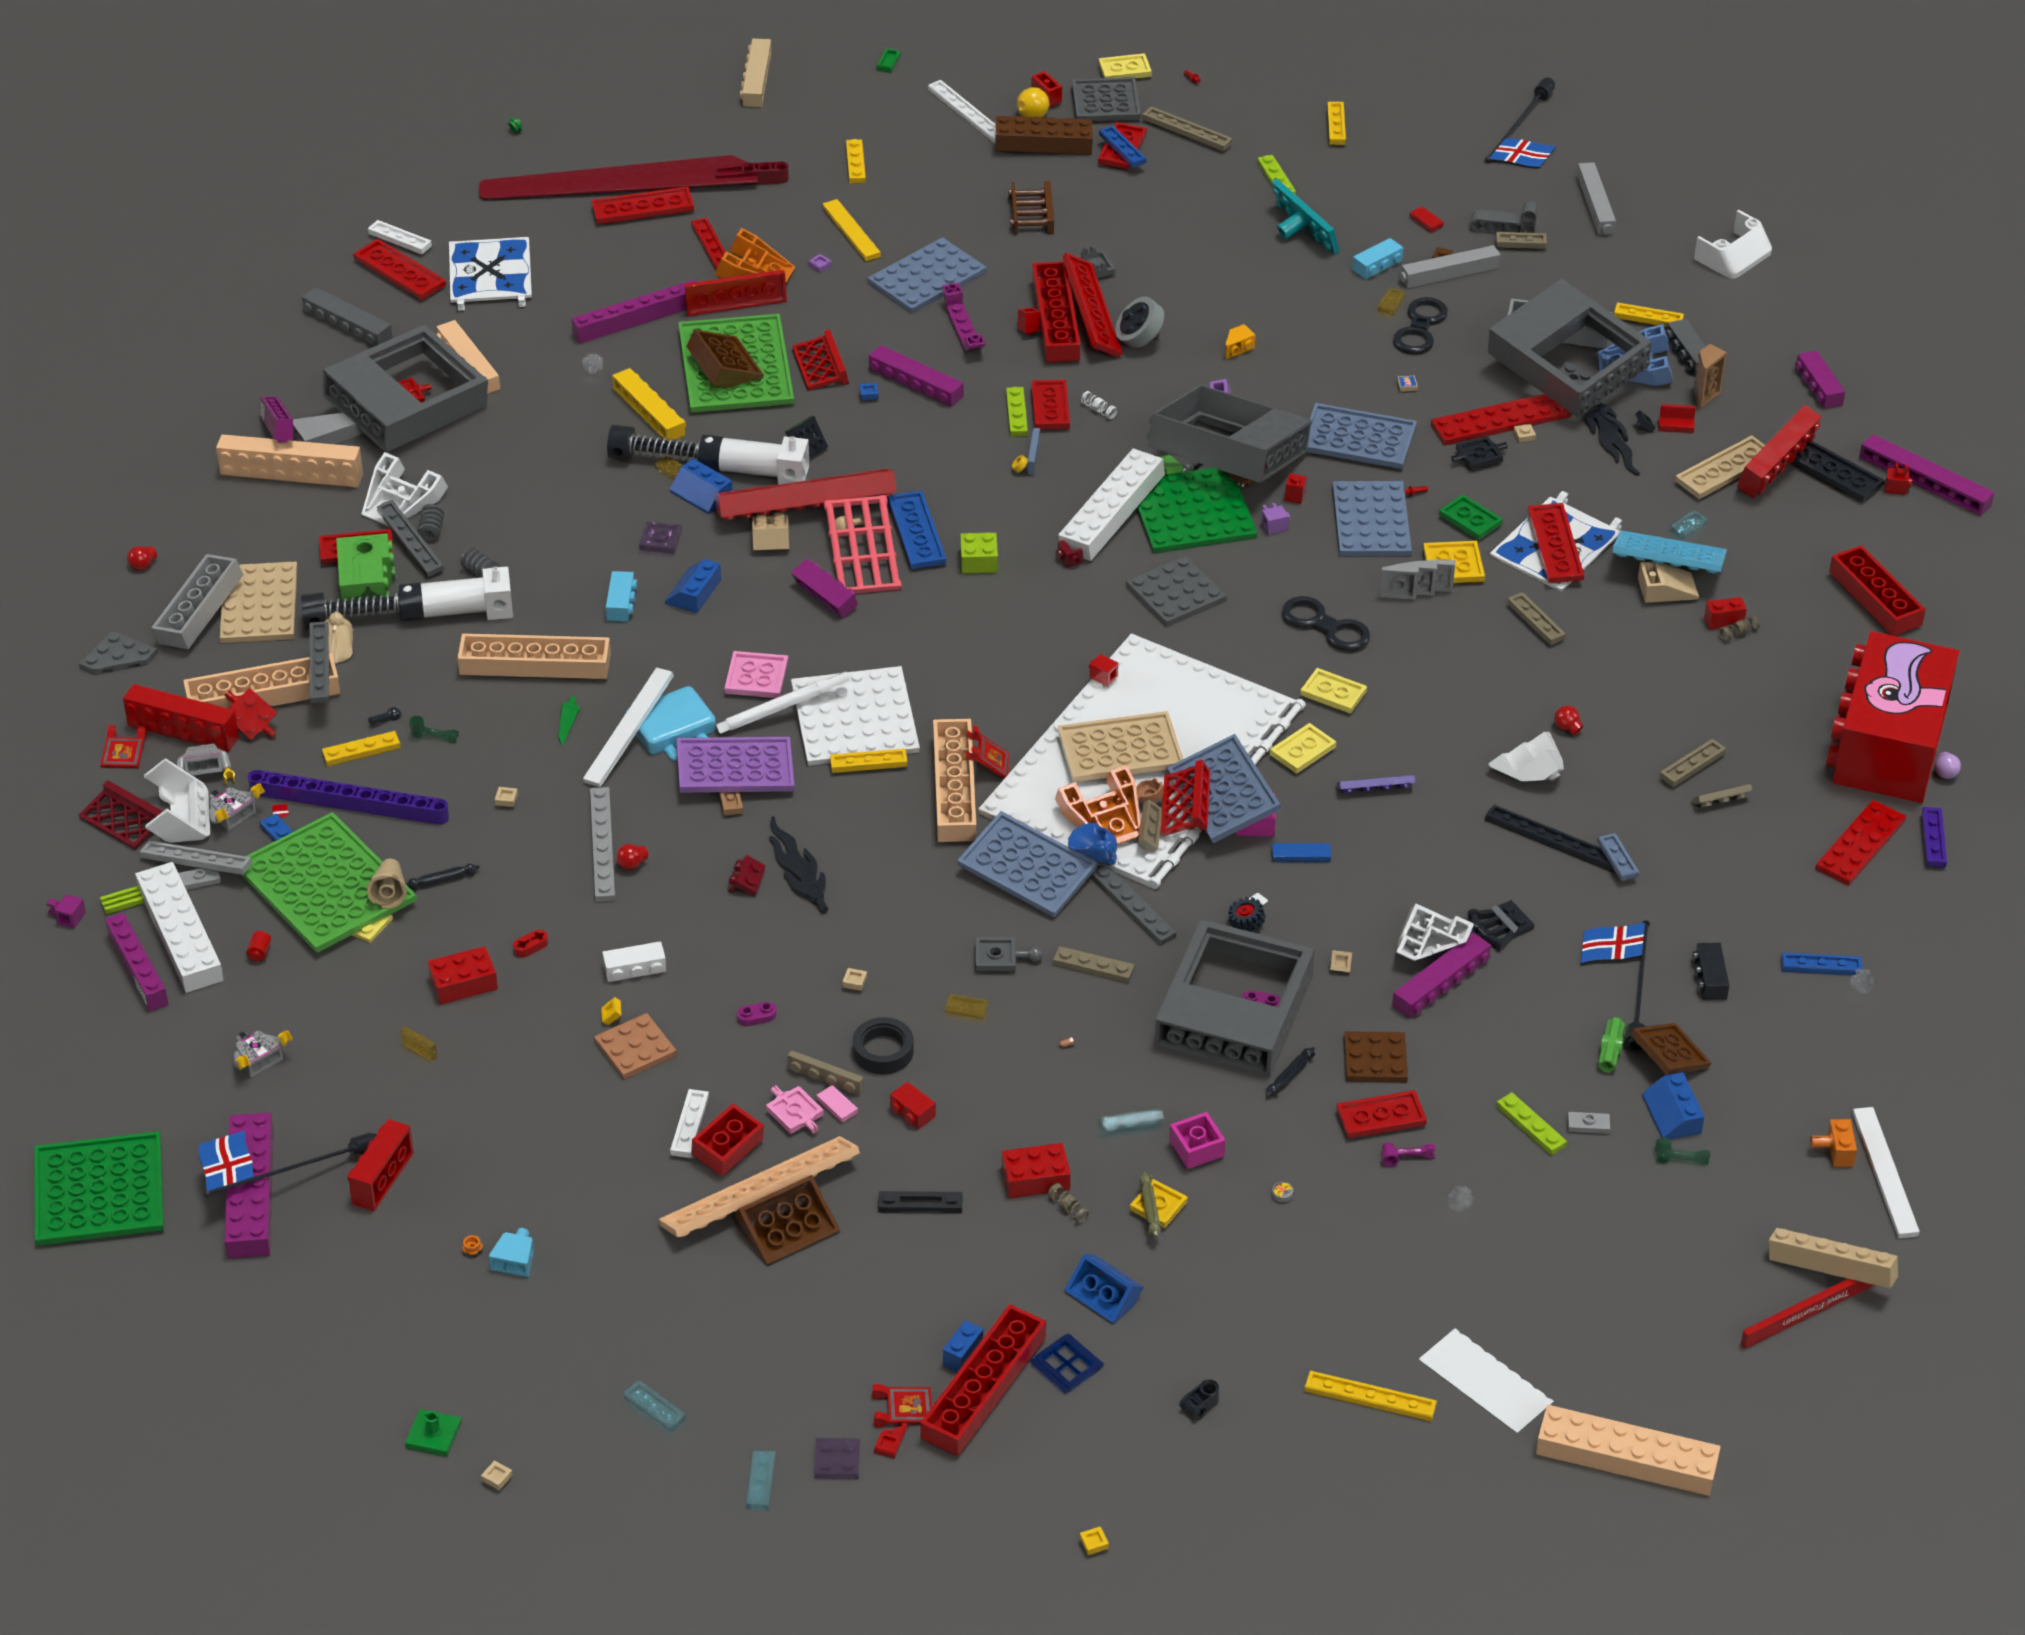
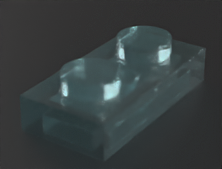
(1688, 524)

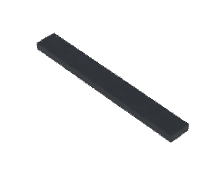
(1548, 836)

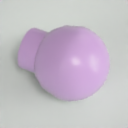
(1947, 765)

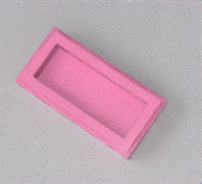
(837, 1104)

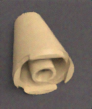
(387, 885)

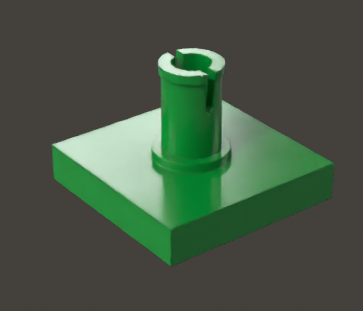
(433, 1432)

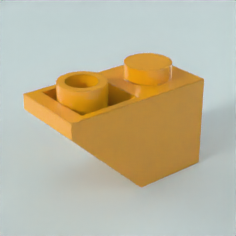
(1239, 341)

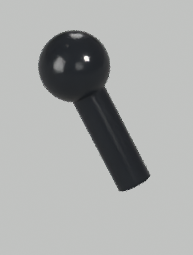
(392, 714)

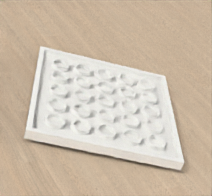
(857, 716)

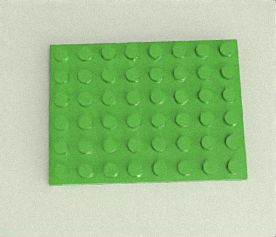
(764, 342)
(320, 881)

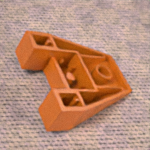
(756, 255)
(1114, 811)

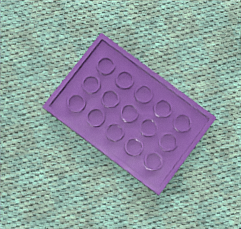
(735, 764)

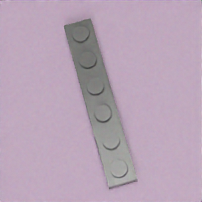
(196, 857)

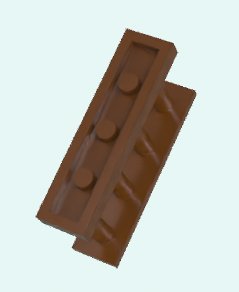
(1045, 202)

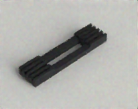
(890, 1201)

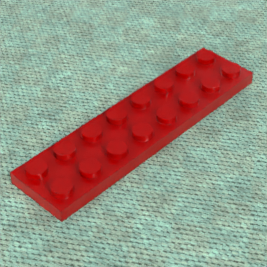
(1092, 305)
(1497, 419)

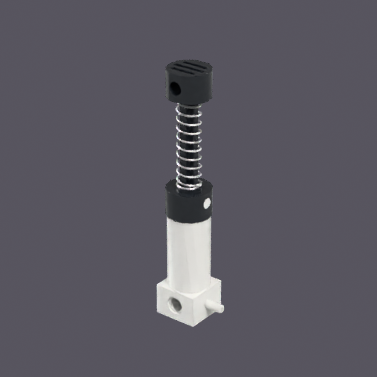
(784, 461)
(424, 600)

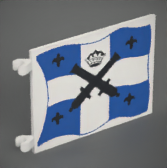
(490, 270)
(1590, 536)

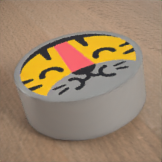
(1282, 1192)

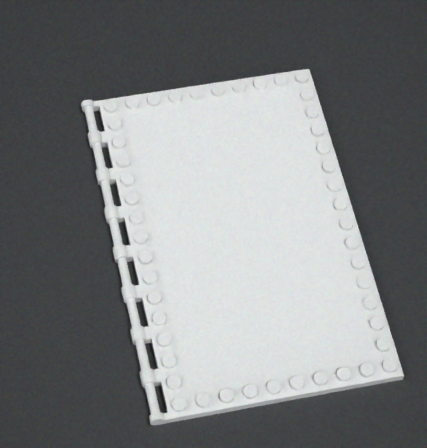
(1203, 709)

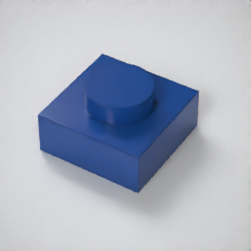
(868, 391)

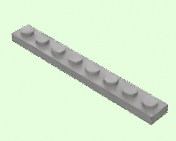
(602, 844)

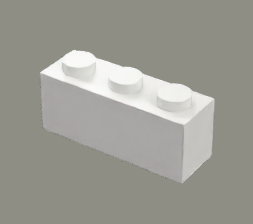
(634, 961)

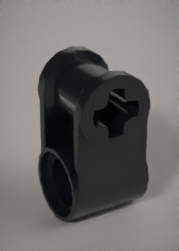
(1198, 1401)

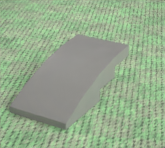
(1417, 578)

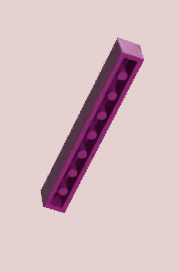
(629, 313)
(1928, 475)

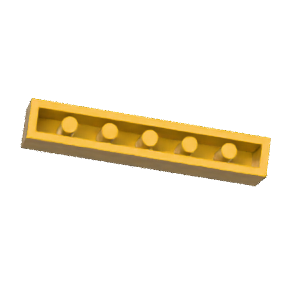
(648, 405)

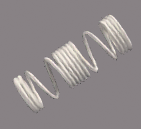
(1098, 405)

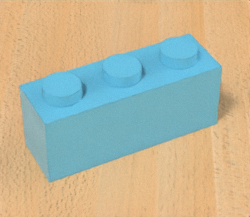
(1377, 258)
(621, 596)

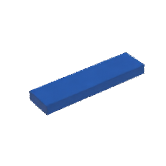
(1122, 146)
(1820, 963)

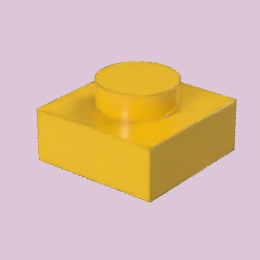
(611, 1011)
(1094, 1540)

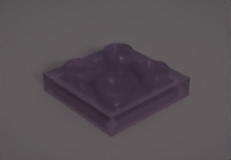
(660, 537)
(837, 1458)

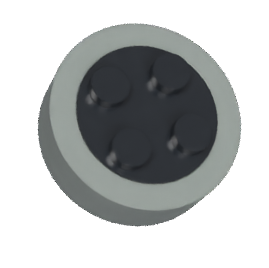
(1140, 322)

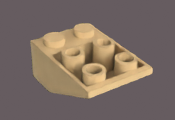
(770, 532)
(1665, 583)

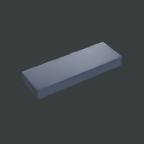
(1033, 452)
(1618, 857)

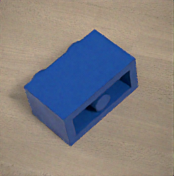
(961, 1345)

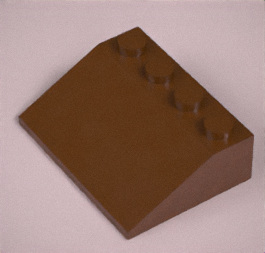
(723, 358)
(787, 1220)

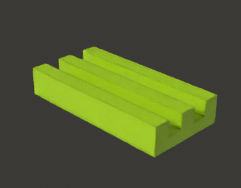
(121, 900)

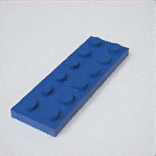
(917, 529)

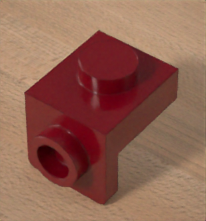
(1068, 556)

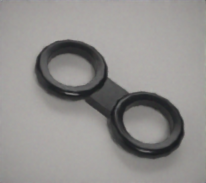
(1420, 325)
(1325, 623)

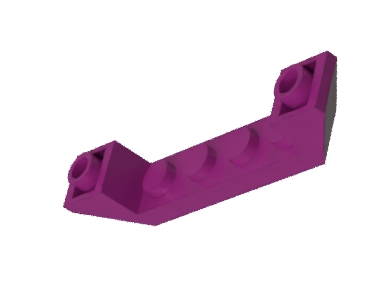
(960, 320)

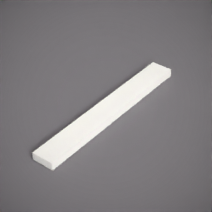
(963, 108)
(628, 727)
(1885, 1172)

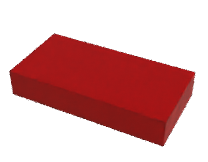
(1426, 219)

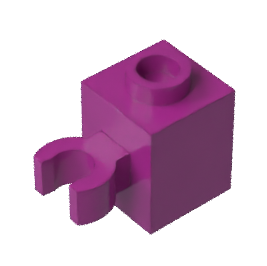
(68, 911)

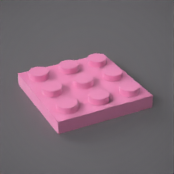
(756, 674)

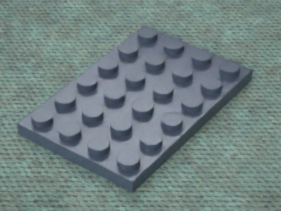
(920, 276)
(1360, 436)
(1371, 518)
(1236, 788)
(1027, 864)

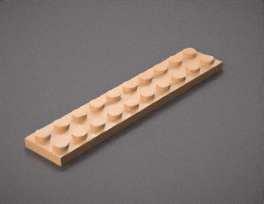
(758, 1186)

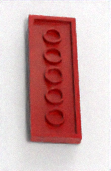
(642, 205)
(399, 269)
(735, 292)
(1555, 543)
(1860, 842)

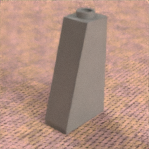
(325, 429)

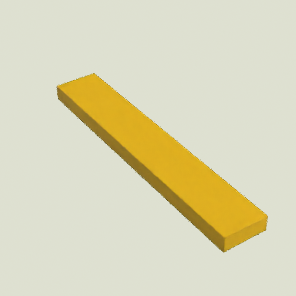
(851, 230)
(1370, 1396)

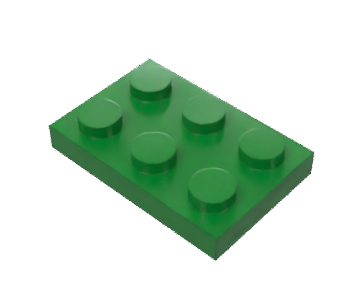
(1470, 517)

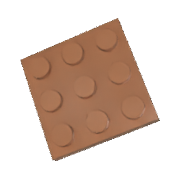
(635, 1046)

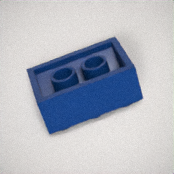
(698, 485)
(695, 586)
(1674, 1107)
(1103, 1287)

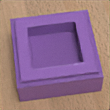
(820, 263)

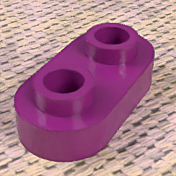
(1262, 997)
(756, 1013)

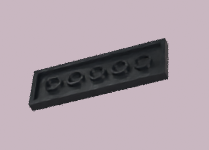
(1838, 471)

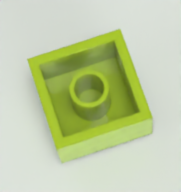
(979, 553)

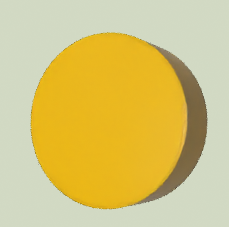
(1019, 463)

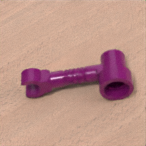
(1390, 1153)

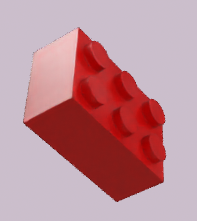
(462, 975)
(727, 1139)
(1035, 1169)

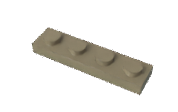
(1536, 618)
(1692, 762)
(1093, 964)
(825, 1073)

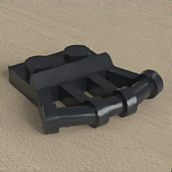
(1509, 918)

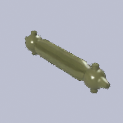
(1150, 1204)

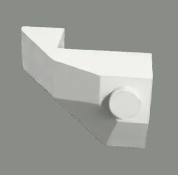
(1531, 760)
(1430, 933)

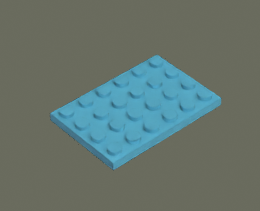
(1670, 551)

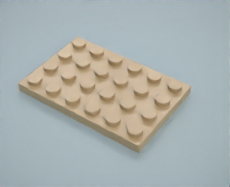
(261, 604)
(1138, 741)

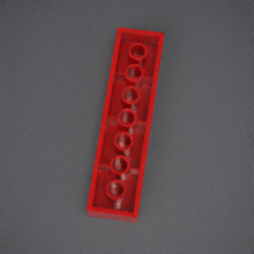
(1057, 311)
(983, 1380)

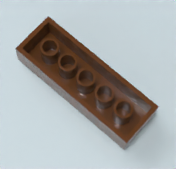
(1043, 135)

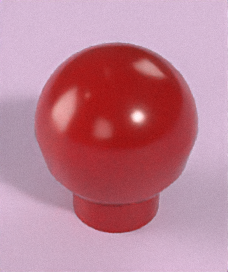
(141, 557)
(1568, 719)
(631, 856)

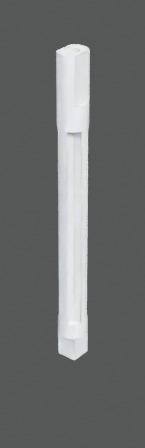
(781, 702)

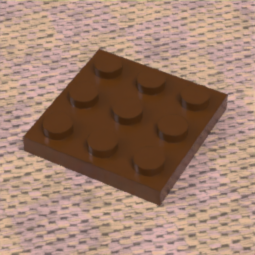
(1670, 1048)
(1375, 1056)

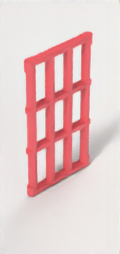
(869, 531)

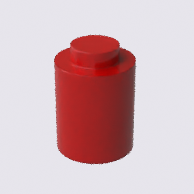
(258, 946)

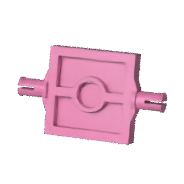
(794, 1109)

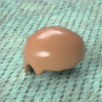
(1150, 790)

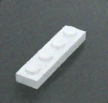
(399, 237)
(689, 1122)

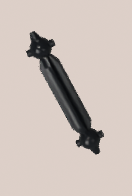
(442, 876)
(1294, 1067)

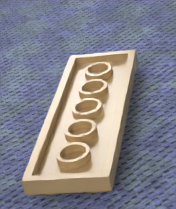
(1719, 469)

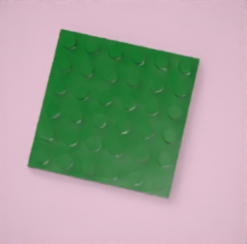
(1195, 511)
(98, 1188)

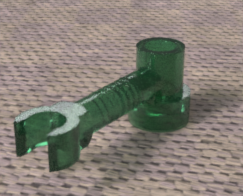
(418, 728)
(1664, 1151)

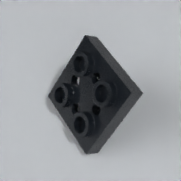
(810, 426)

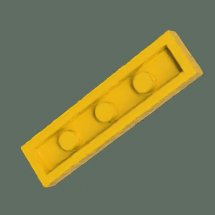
(1336, 123)
(855, 161)
(1646, 315)
(361, 748)
(868, 760)

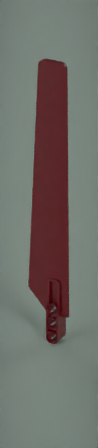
(647, 176)

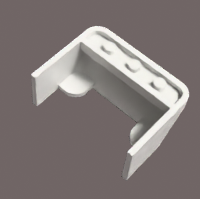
(1741, 255)
(187, 801)

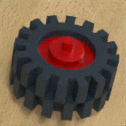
(1247, 914)

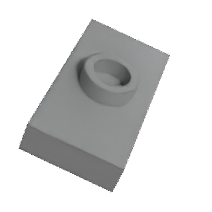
(199, 878)
(1589, 1122)

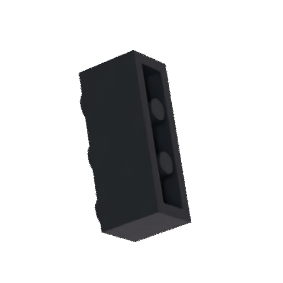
(1711, 971)

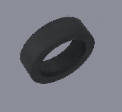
(883, 1027)

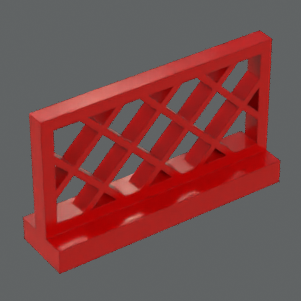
(833, 358)
(1199, 797)

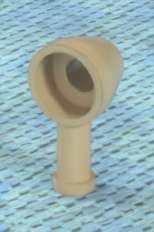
(841, 522)

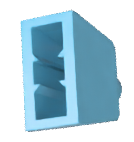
(513, 1253)

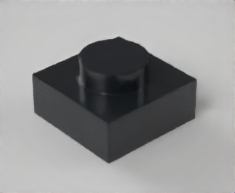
(1644, 421)

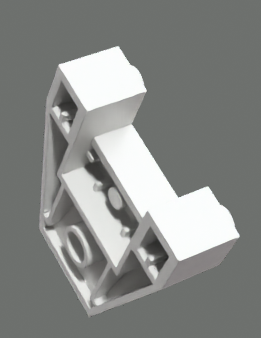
(409, 498)

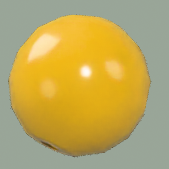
(1033, 103)

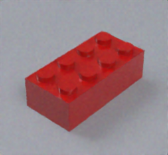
(380, 1164)

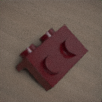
(746, 875)

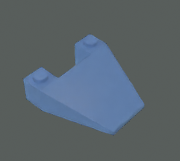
(1659, 370)

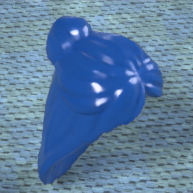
(1094, 843)

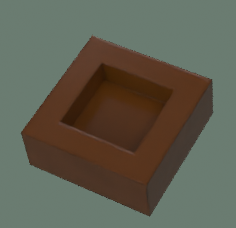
(1439, 252)

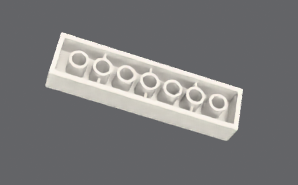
(1113, 503)
(179, 927)

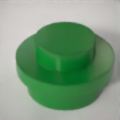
(515, 125)

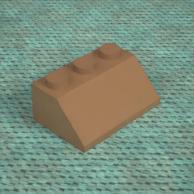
(1709, 374)

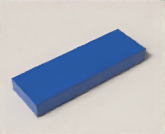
(1301, 852)

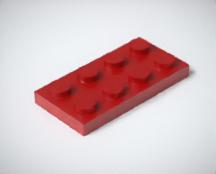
(1133, 134)
(1050, 404)
(328, 543)
(1381, 1114)

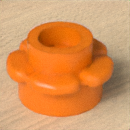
(472, 1245)

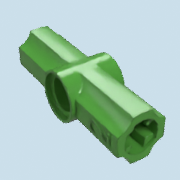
(1611, 1045)

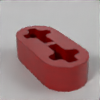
(530, 943)

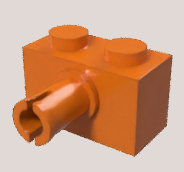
(1840, 1141)

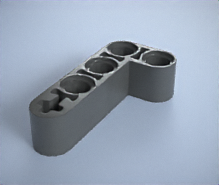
(1504, 221)

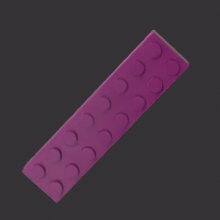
(251, 1204)

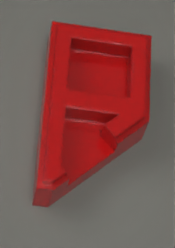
(890, 1441)

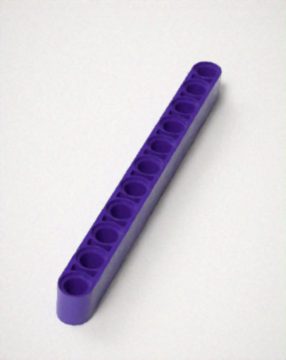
(350, 797)

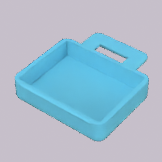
(673, 717)

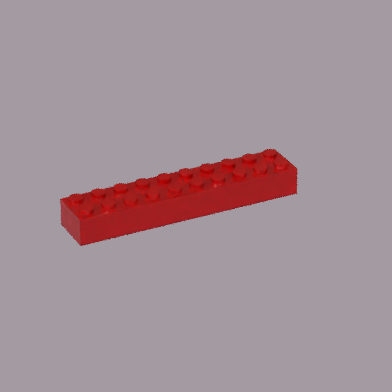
(803, 493)

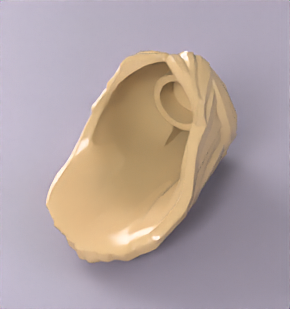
(340, 637)

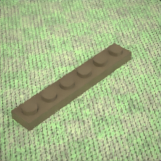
(1187, 128)

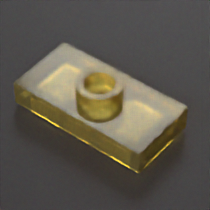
(1391, 301)
(668, 467)
(967, 1006)
(418, 1043)

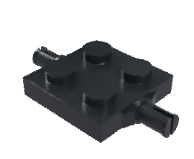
(1479, 452)

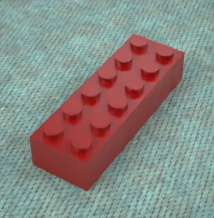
(1779, 452)
(1877, 590)
(181, 717)

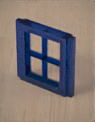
(1080, 1351)

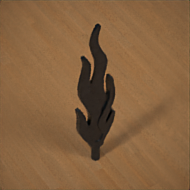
(1609, 433)
(795, 864)

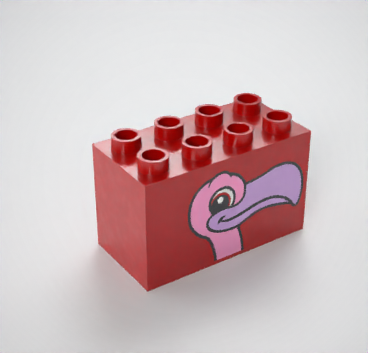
(1892, 716)

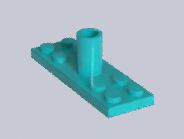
(1302, 217)

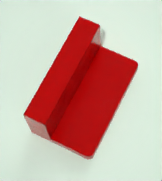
(1677, 418)

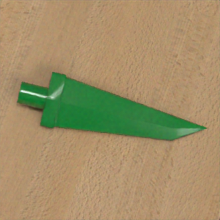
(568, 715)

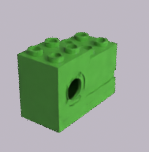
(365, 566)

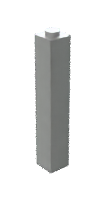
(1596, 198)
(1450, 266)

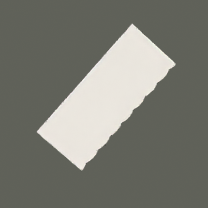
(1486, 1380)

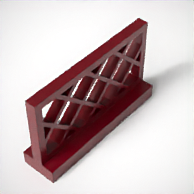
(131, 804)

